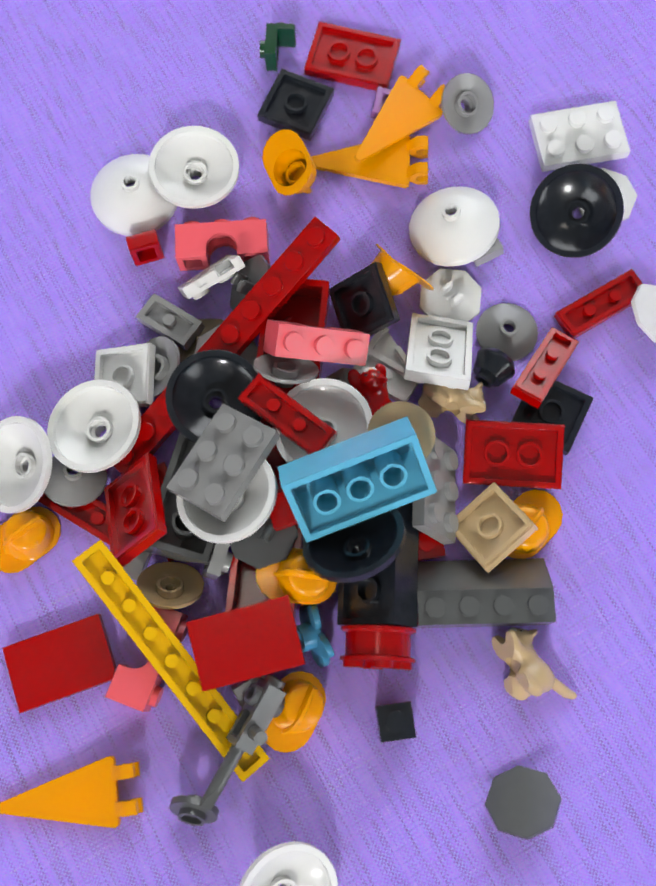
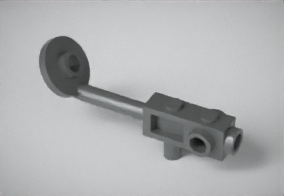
(262, 704)

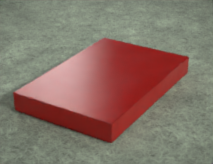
(352, 56)
(513, 454)
(135, 510)
(245, 643)
(60, 663)

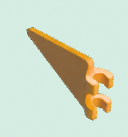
(402, 114)
(386, 167)
(80, 796)

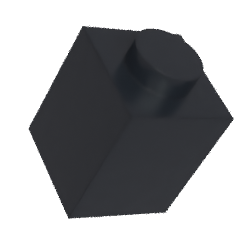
(395, 721)

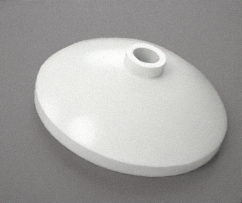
(192, 153)
(129, 208)
(455, 237)
(333, 403)
(83, 415)
(24, 463)
(246, 517)
(291, 865)

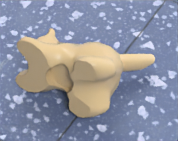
(460, 402)
(528, 672)

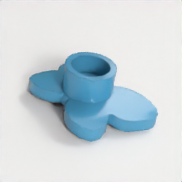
(312, 636)

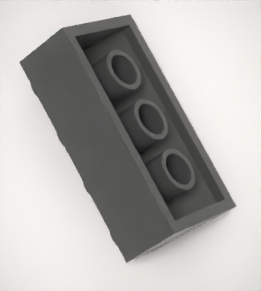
(179, 541)
(467, 596)

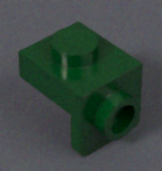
(276, 36)

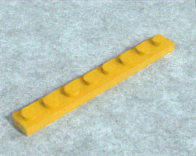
(163, 651)

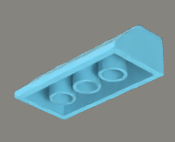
(356, 479)

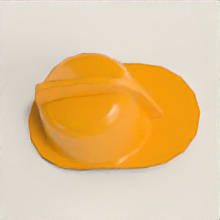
(289, 163)
(398, 276)
(547, 516)
(27, 538)
(294, 579)
(300, 714)

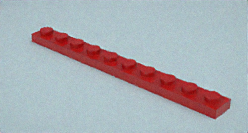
(244, 323)

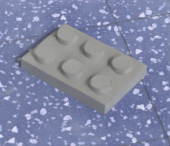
(223, 462)
(436, 513)

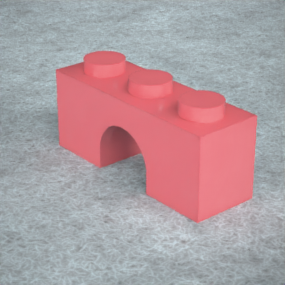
(199, 240)
(316, 343)
(141, 686)

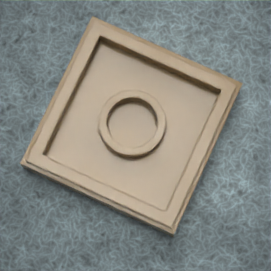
(493, 527)

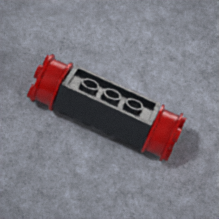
(382, 609)

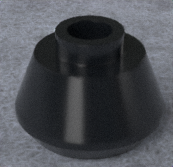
(493, 367)

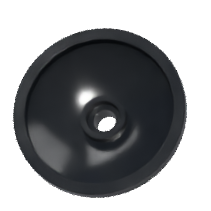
(561, 195)
(202, 379)
(357, 549)

